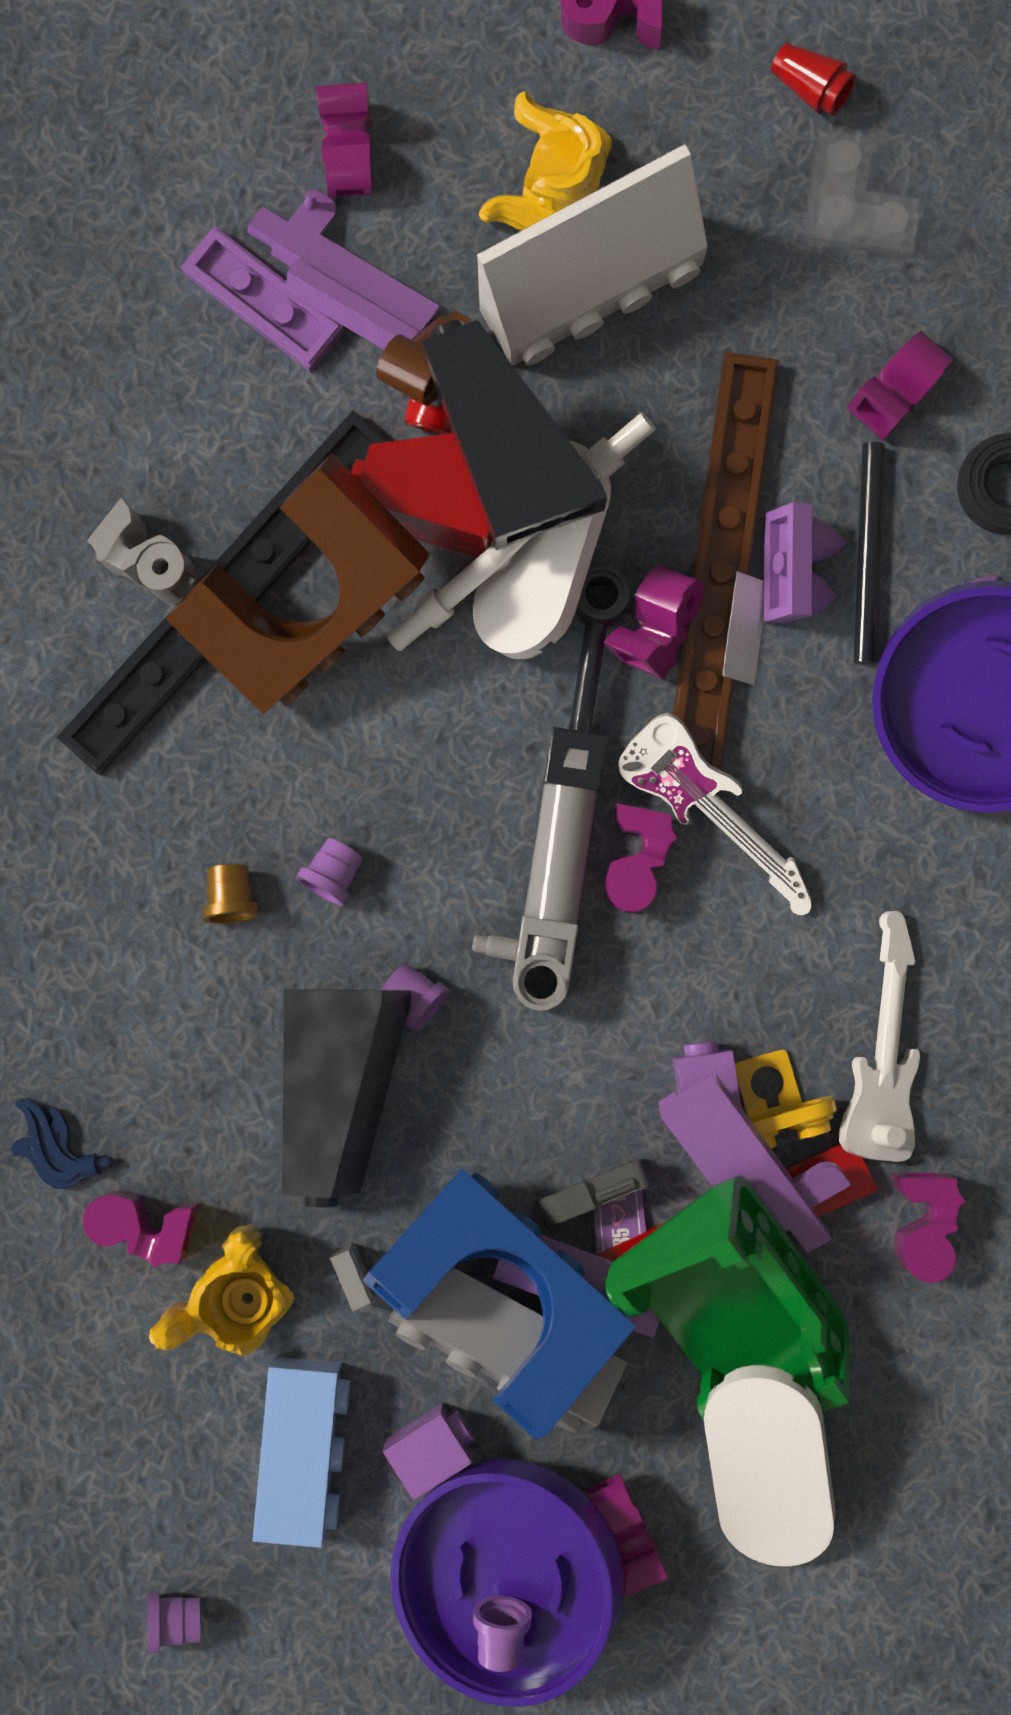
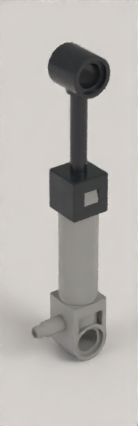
(565, 816)

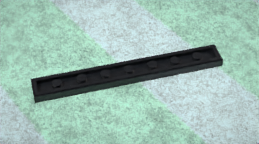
(168, 658)

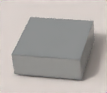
(351, 1272)

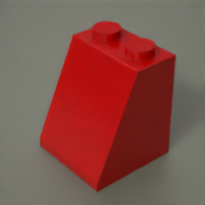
(427, 491)

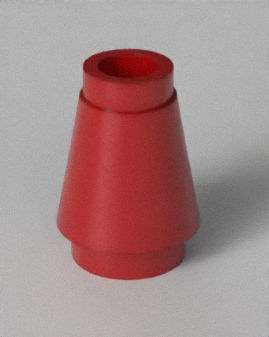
(814, 78)

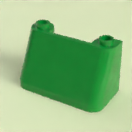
(736, 1294)

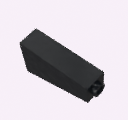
(510, 445)
(335, 1086)

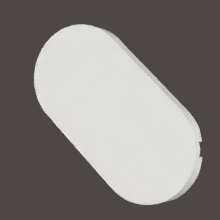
(538, 587)
(770, 1466)

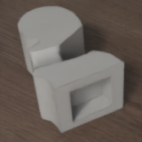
(152, 563)

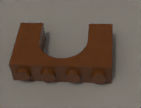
(273, 655)

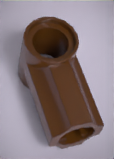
(404, 364)

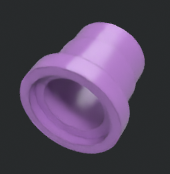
(331, 871)
(425, 995)
(172, 1621)
(501, 1631)

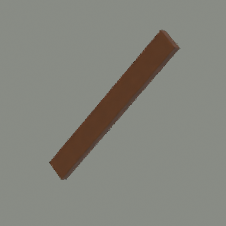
(724, 544)

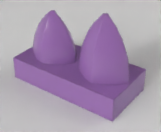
(790, 546)

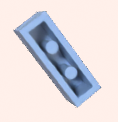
(300, 1452)

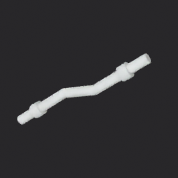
(437, 606)

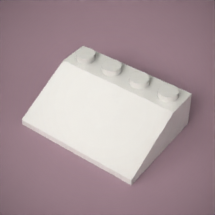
(593, 259)

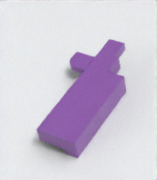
(337, 279)
(729, 1145)

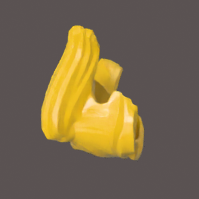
(561, 169)
(219, 1305)

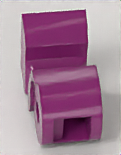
(593, 20)
(347, 145)
(900, 385)
(663, 609)
(629, 880)
(123, 1216)
(923, 1243)
(637, 1548)

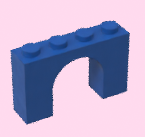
(578, 1322)

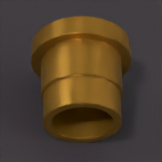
(229, 895)

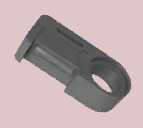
(593, 1192)

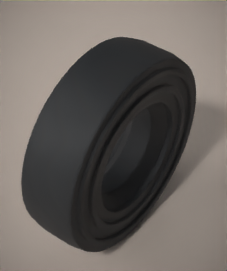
(973, 484)

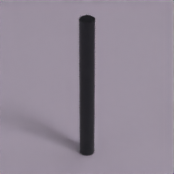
(868, 553)

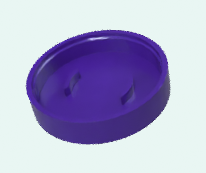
(948, 697)
(516, 1536)

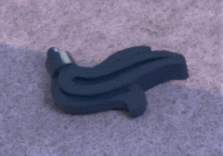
(49, 1148)

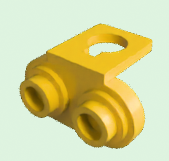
(807, 1117)

